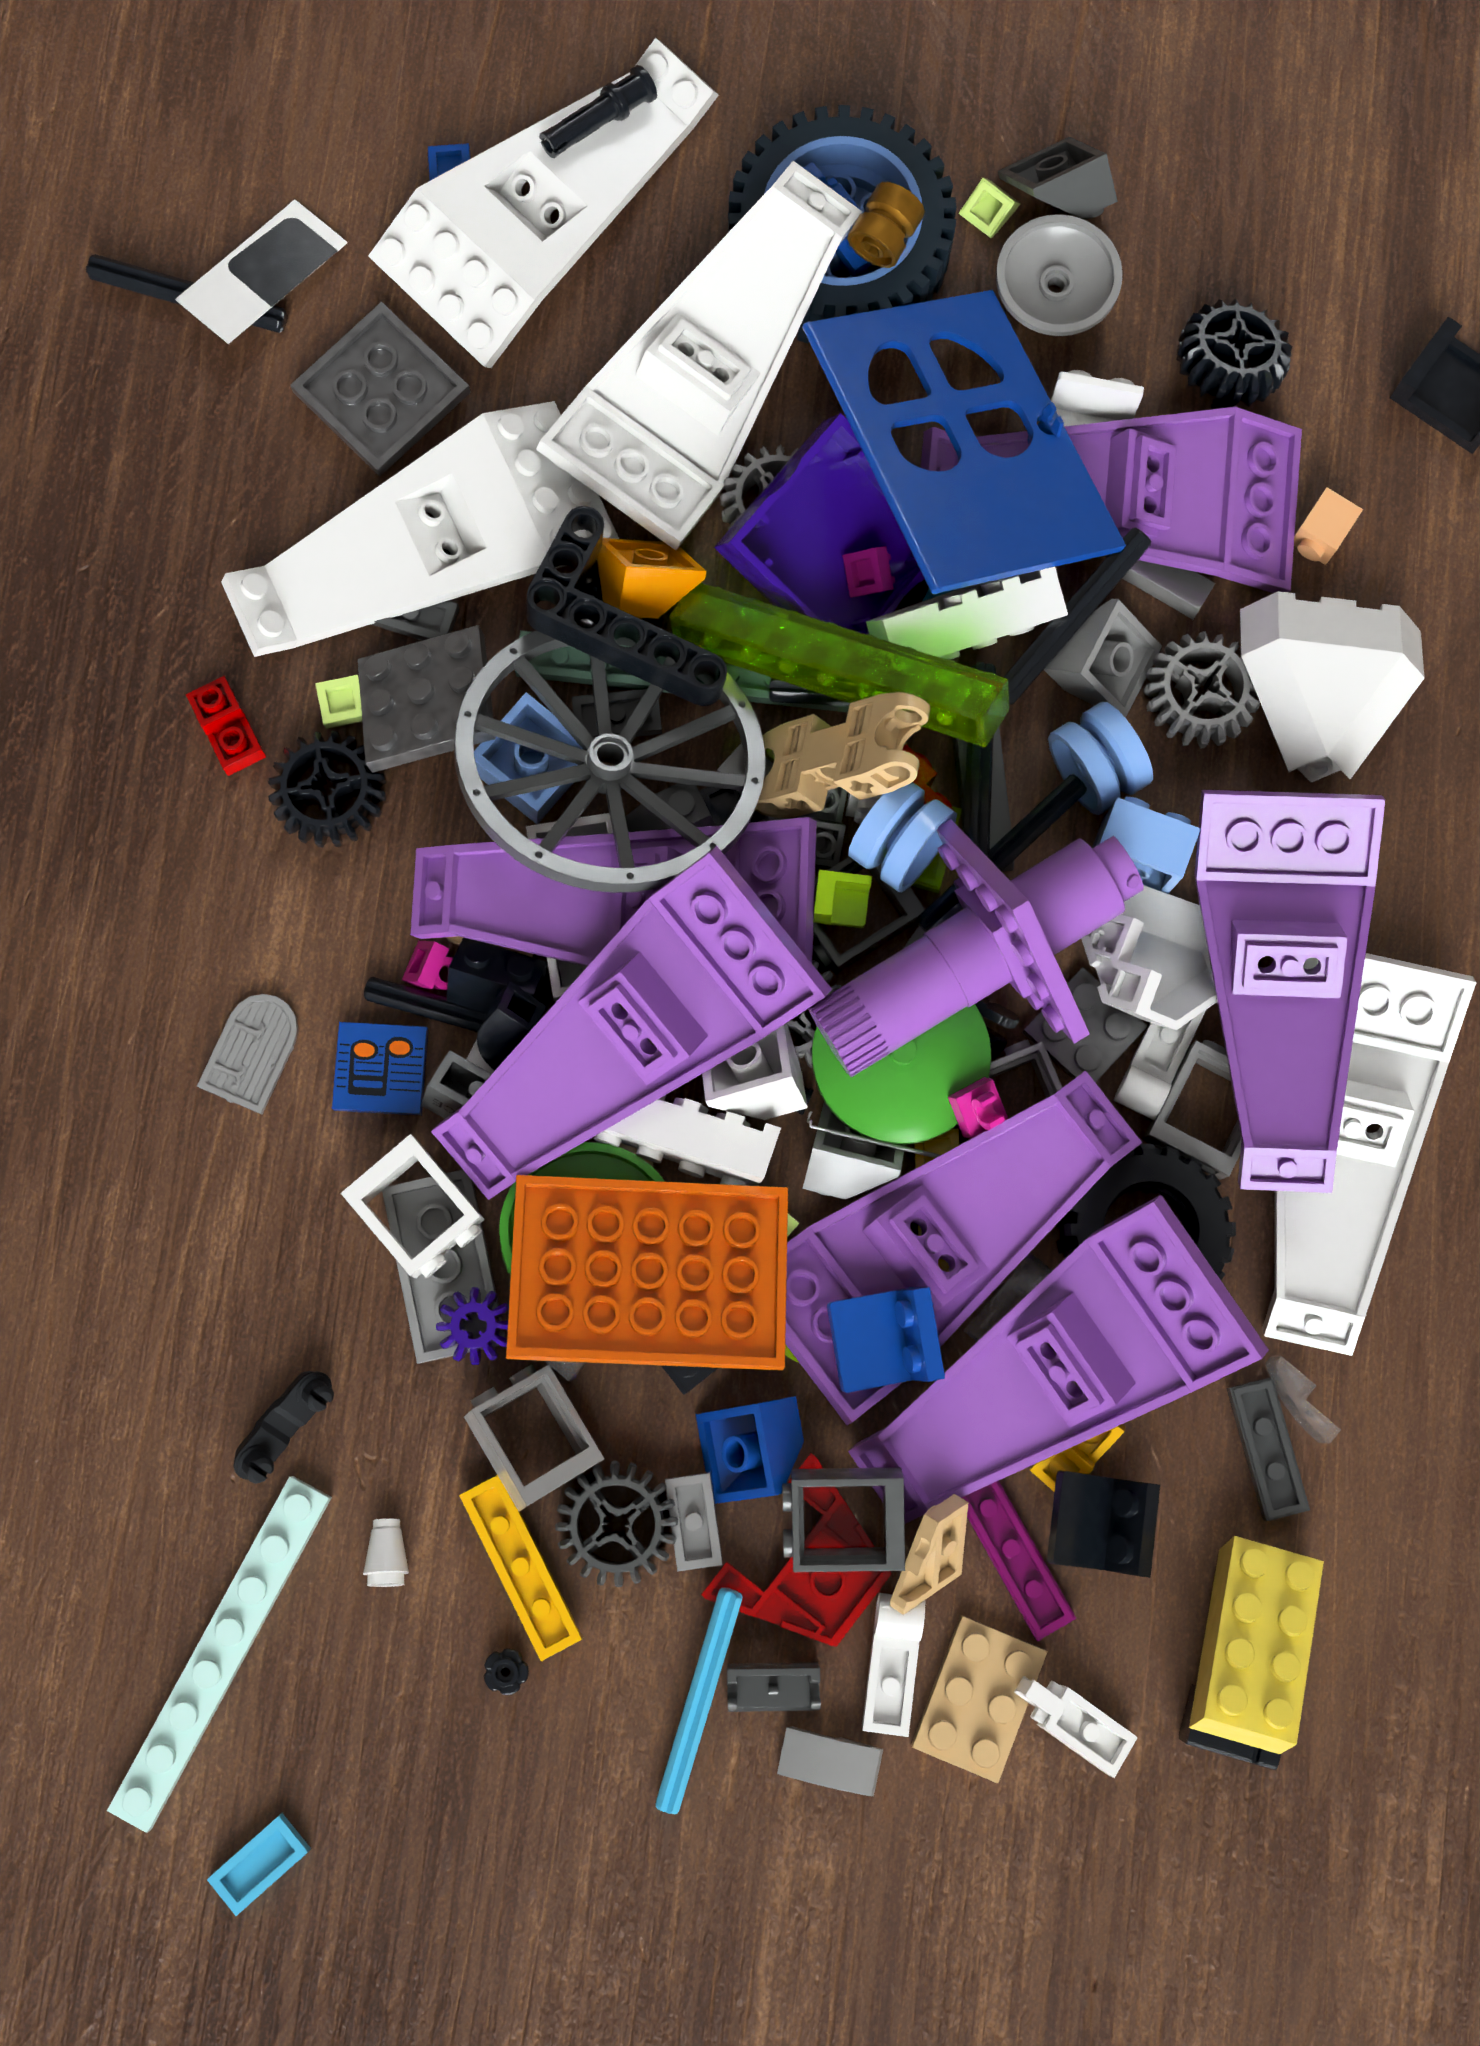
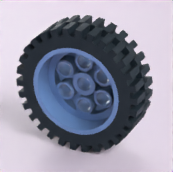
(860, 158)

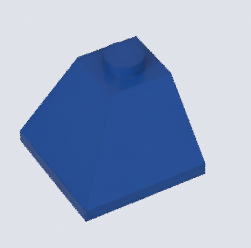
(750, 1448)

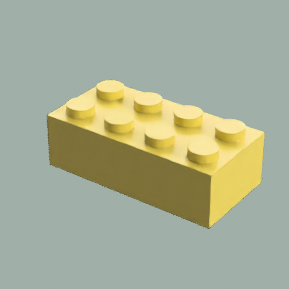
(1257, 1645)

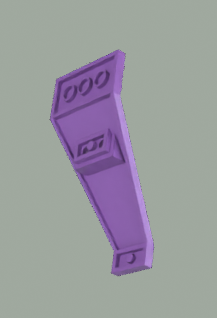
(1213, 490)

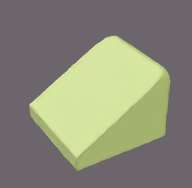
(989, 207)

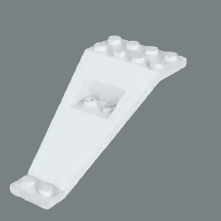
(488, 254)
(659, 425)
(384, 556)
(1337, 1241)

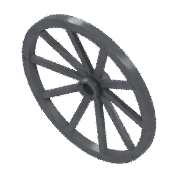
(601, 777)

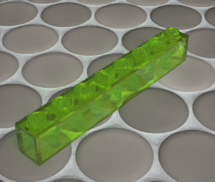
(840, 660)

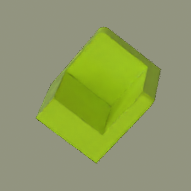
(841, 898)

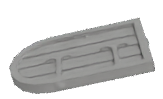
(251, 1052)

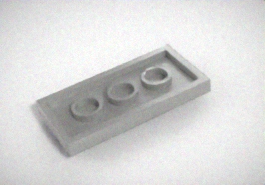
(417, 1217)

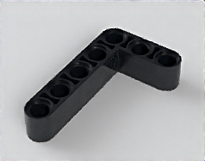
(612, 622)

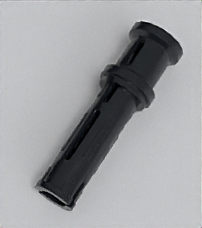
(612, 104)

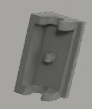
(773, 1686)

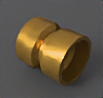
(889, 218)

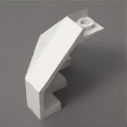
(1329, 676)
(1154, 960)

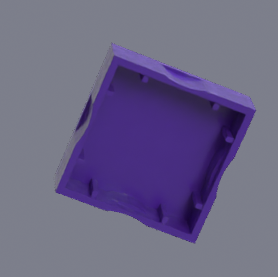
(809, 518)

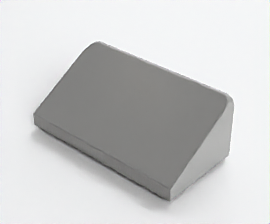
(1173, 586)

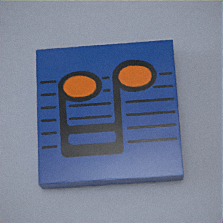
(380, 1068)

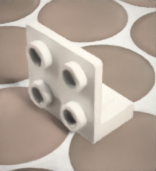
(1094, 400)

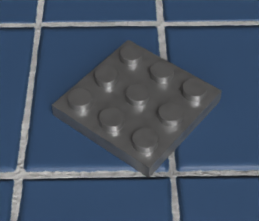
(380, 388)
(416, 697)

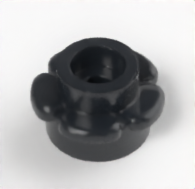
(518, 1671)

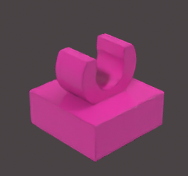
(426, 964)
(978, 1107)

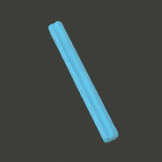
(698, 1700)

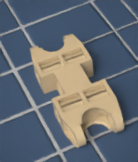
(856, 755)

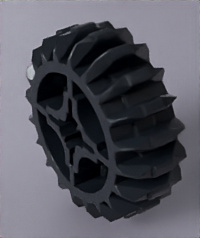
(1234, 353)
(309, 790)

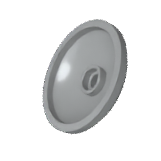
(1063, 254)

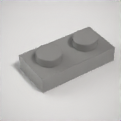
(697, 1525)

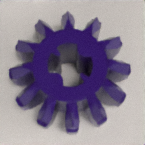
(465, 1338)

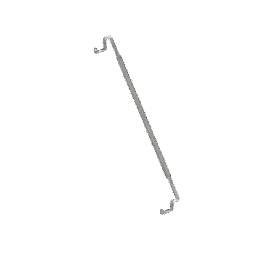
(870, 1140)

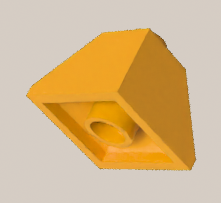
(645, 576)

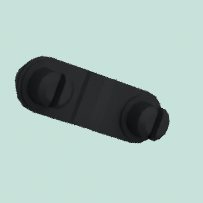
(279, 1423)

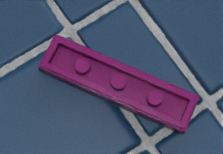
(1017, 1561)

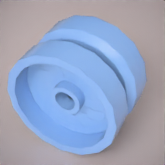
(1103, 755)
(900, 835)

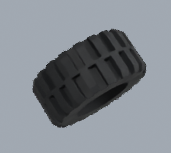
(1176, 1179)

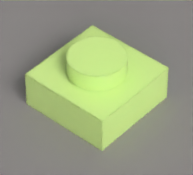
(340, 701)

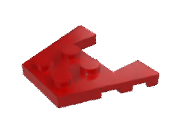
(811, 1602)

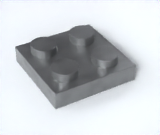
(1108, 1027)

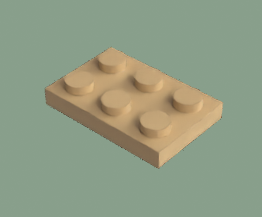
(973, 1700)

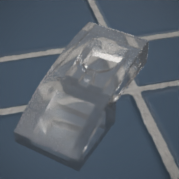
(1293, 1390)

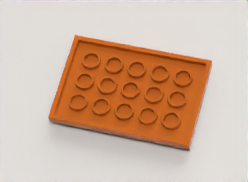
(648, 1273)

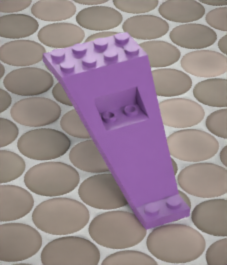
(1290, 884)
(497, 900)
(697, 976)
(975, 1209)
(1128, 1321)

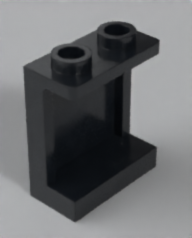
(1445, 387)

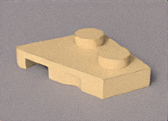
(934, 1554)

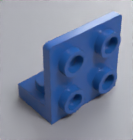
(885, 1339)

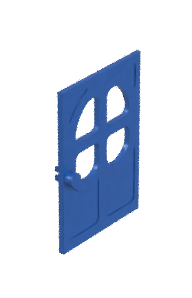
(988, 511)

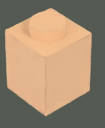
(1326, 526)

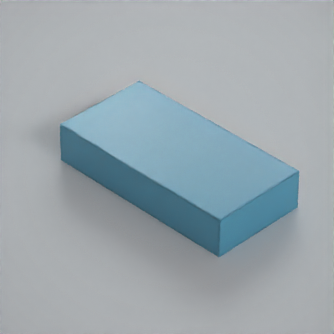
(259, 1864)

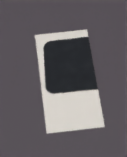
(261, 271)

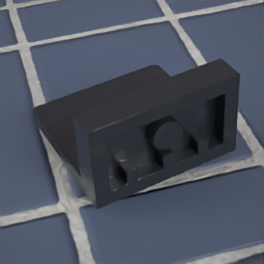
(1103, 1523)

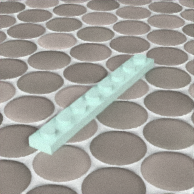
(219, 1654)

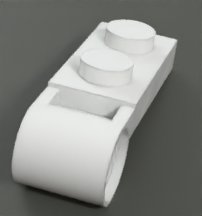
(1154, 1067)
(892, 1668)

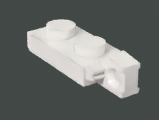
(1078, 1724)

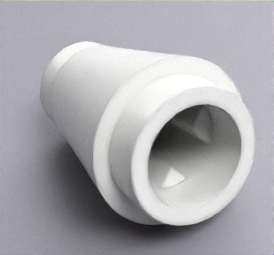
(386, 1555)

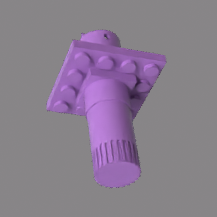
(997, 939)

